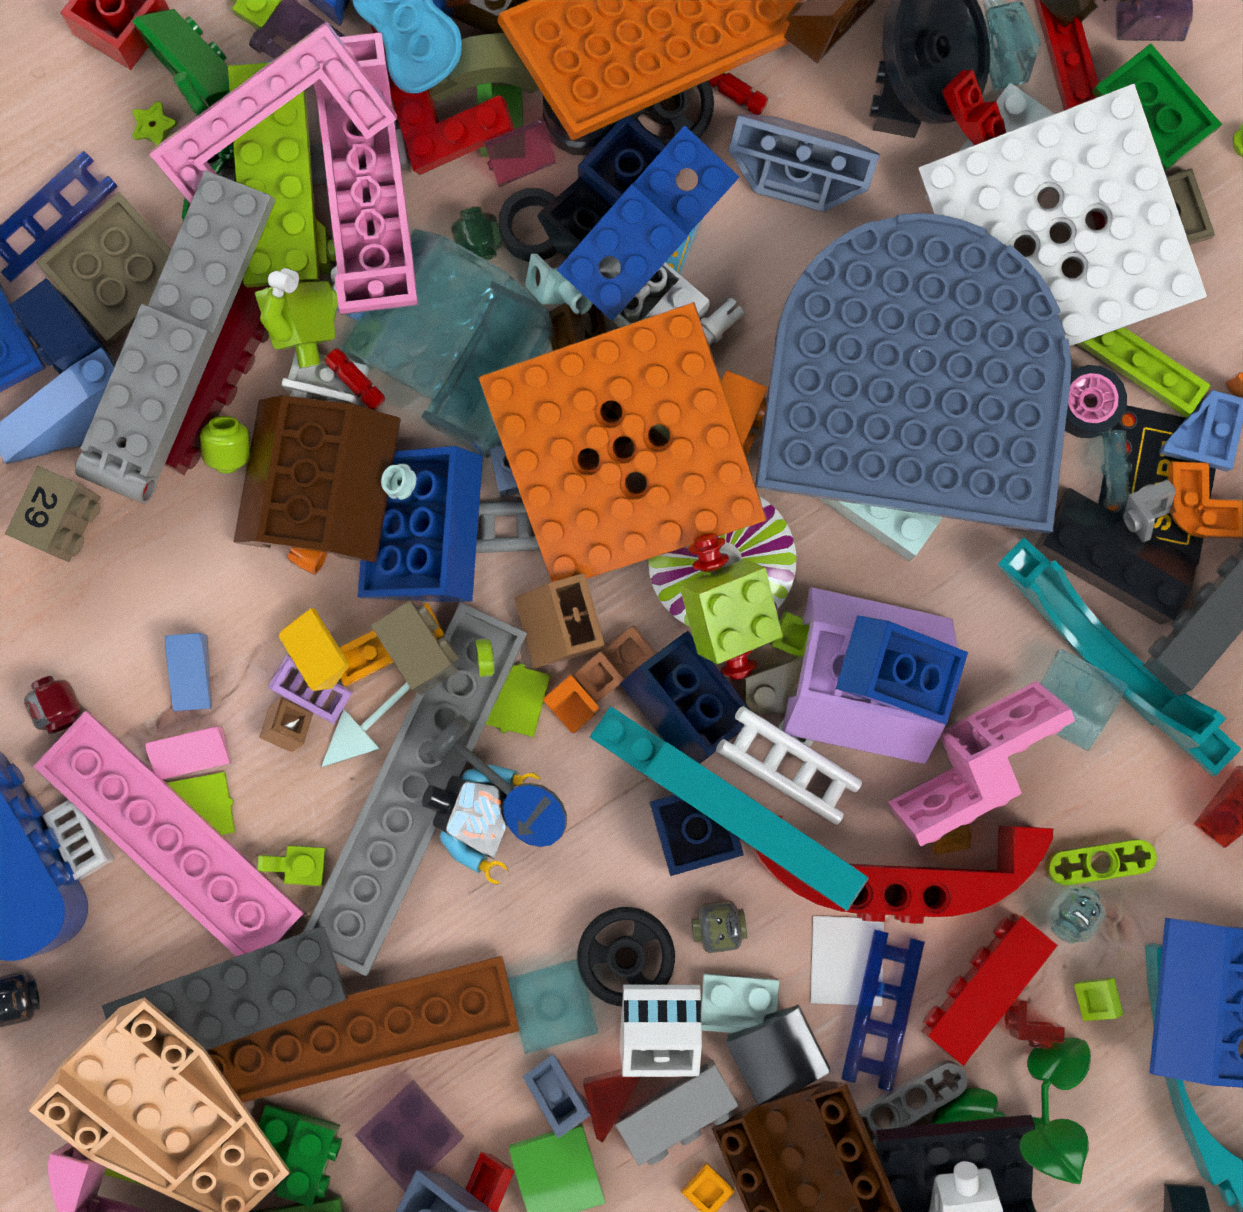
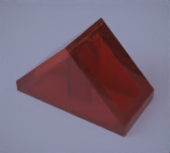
(606, 1099)

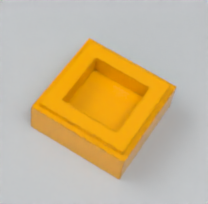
(707, 1189)

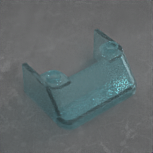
(511, 333)

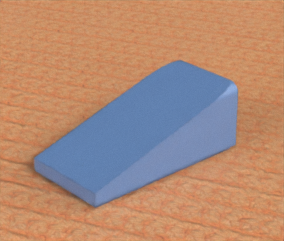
(188, 671)

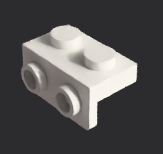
(320, 383)

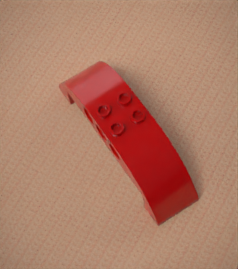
(954, 889)

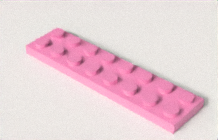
(168, 837)

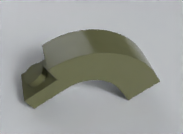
(482, 61)

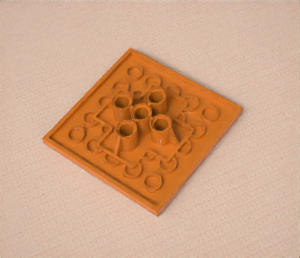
(591, 514)

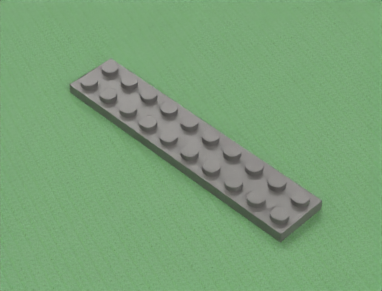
(393, 823)

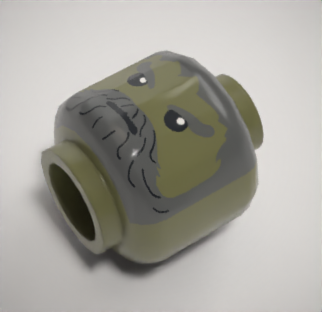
(719, 926)

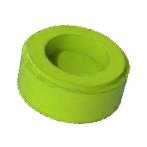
(484, 657)

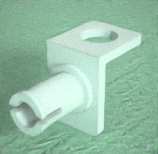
(554, 287)

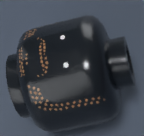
(17, 999)

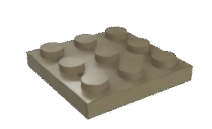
(108, 266)

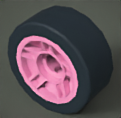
(1110, 402)

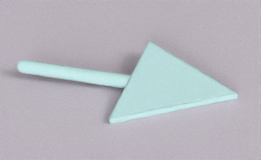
(351, 739)

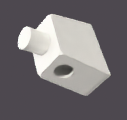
(965, 1191)

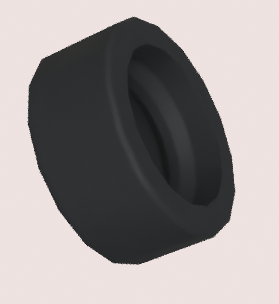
(511, 206)

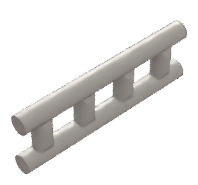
(489, 542)

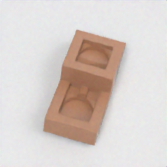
(614, 663)

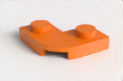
(1193, 508)

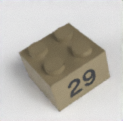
(54, 514)
(415, 648)

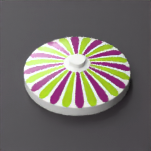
(763, 543)

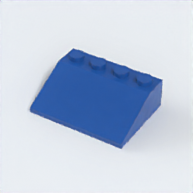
(430, 535)

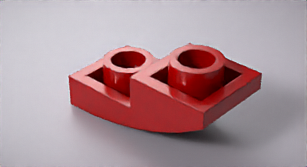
(975, 117)

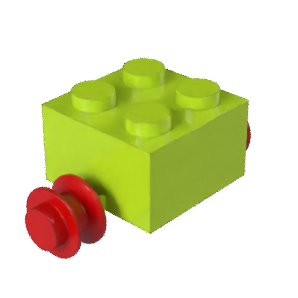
(729, 608)

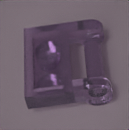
(291, 23)

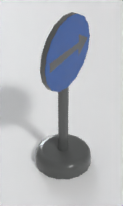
(529, 809)

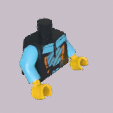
(473, 816)

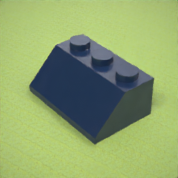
(686, 699)

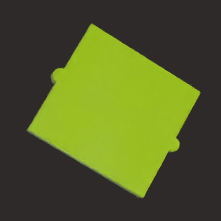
(520, 701)
(209, 798)

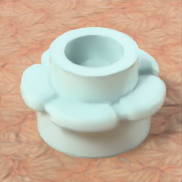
(392, 480)

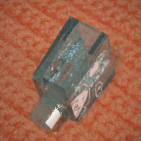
(1012, 43)

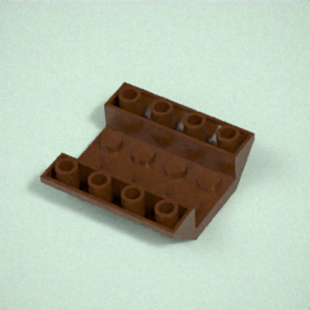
(317, 477)
(805, 1155)

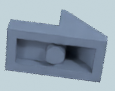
(557, 1096)

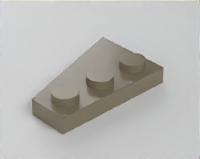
(771, 686)

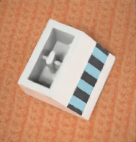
(660, 1031)

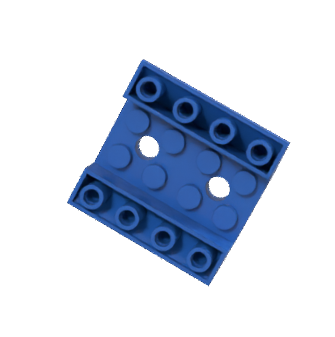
(1199, 1004)

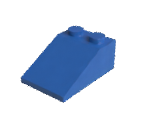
(901, 669)

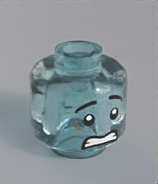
(1076, 914)

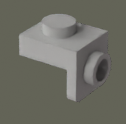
(1146, 506)

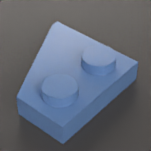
(1209, 432)

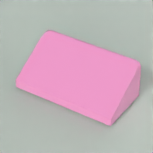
(188, 752)

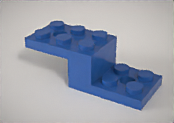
(648, 223)

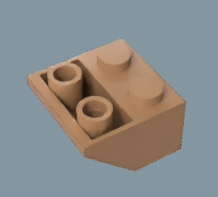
(559, 621)

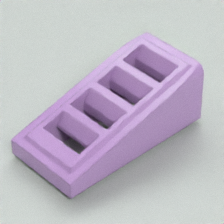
(303, 700)

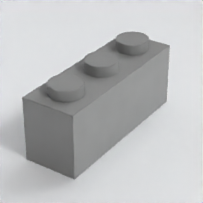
(676, 1114)

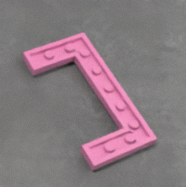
(313, 58)

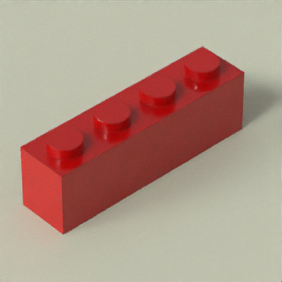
(988, 987)

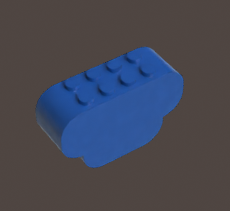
(37, 887)

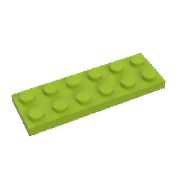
(278, 162)

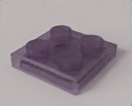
(409, 1134)

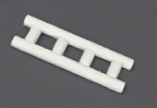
(767, 770)

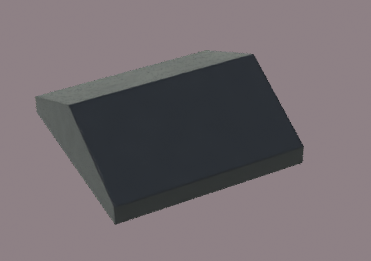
(573, 215)

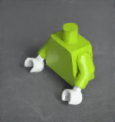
(299, 314)

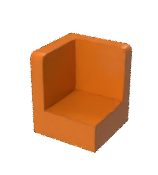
(571, 704)

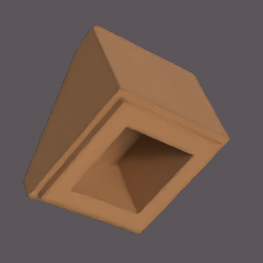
(286, 724)

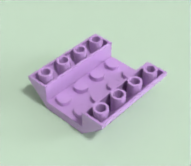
(844, 719)

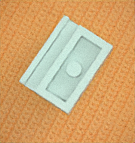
(736, 1001)

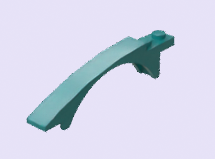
(1180, 717)
(730, 808)
(1212, 1159)

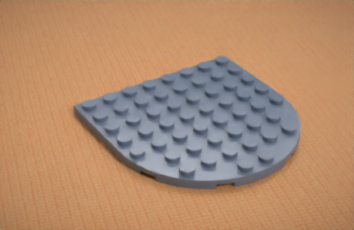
(920, 377)

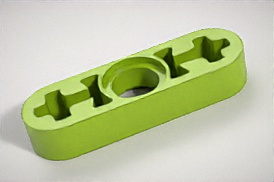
(1125, 848)

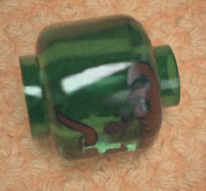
(477, 232)

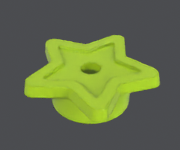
(159, 131)

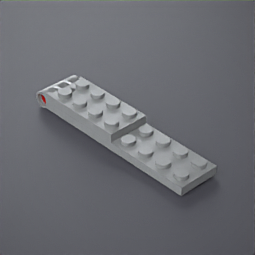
(173, 339)

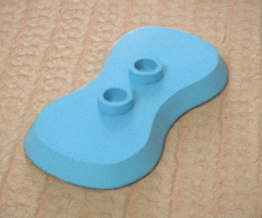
(417, 38)

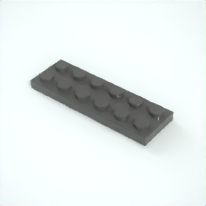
(249, 990)

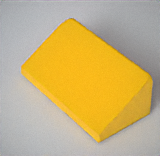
(314, 651)

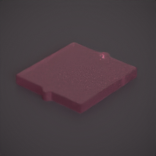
(520, 152)

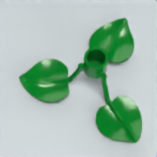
(1055, 1145)

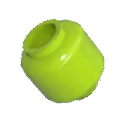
(225, 444)

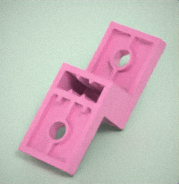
(980, 763)

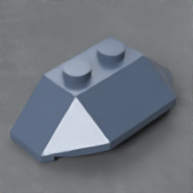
(800, 161)

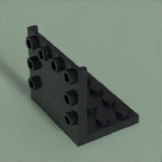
(921, 1153)

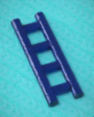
(70, 214)
(864, 1025)

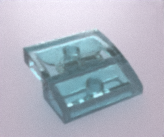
(1088, 694)

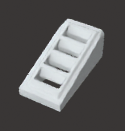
(95, 841)

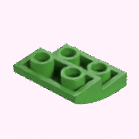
(557, 1172)

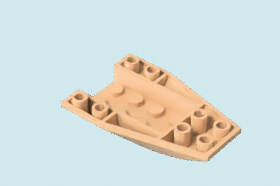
(160, 1114)

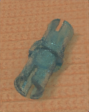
(1116, 467)

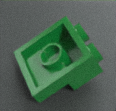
(305, 1148)

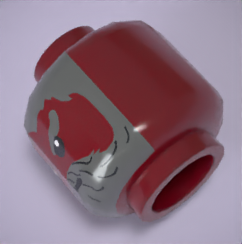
(52, 704)

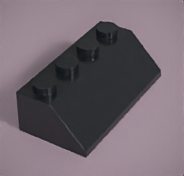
(1110, 557)

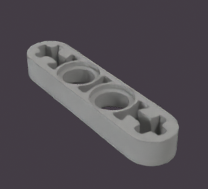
(897, 1098)

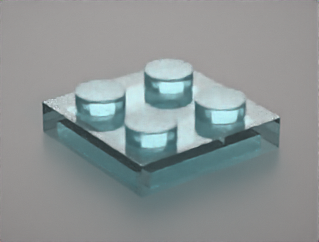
(552, 1006)

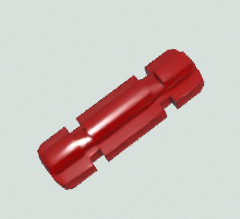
(740, 92)
(354, 379)

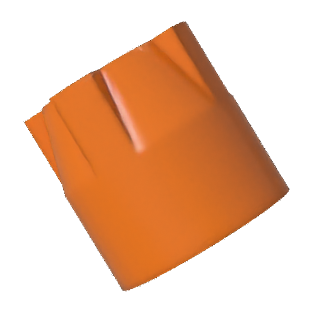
(308, 560)

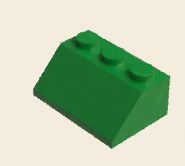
(181, 49)

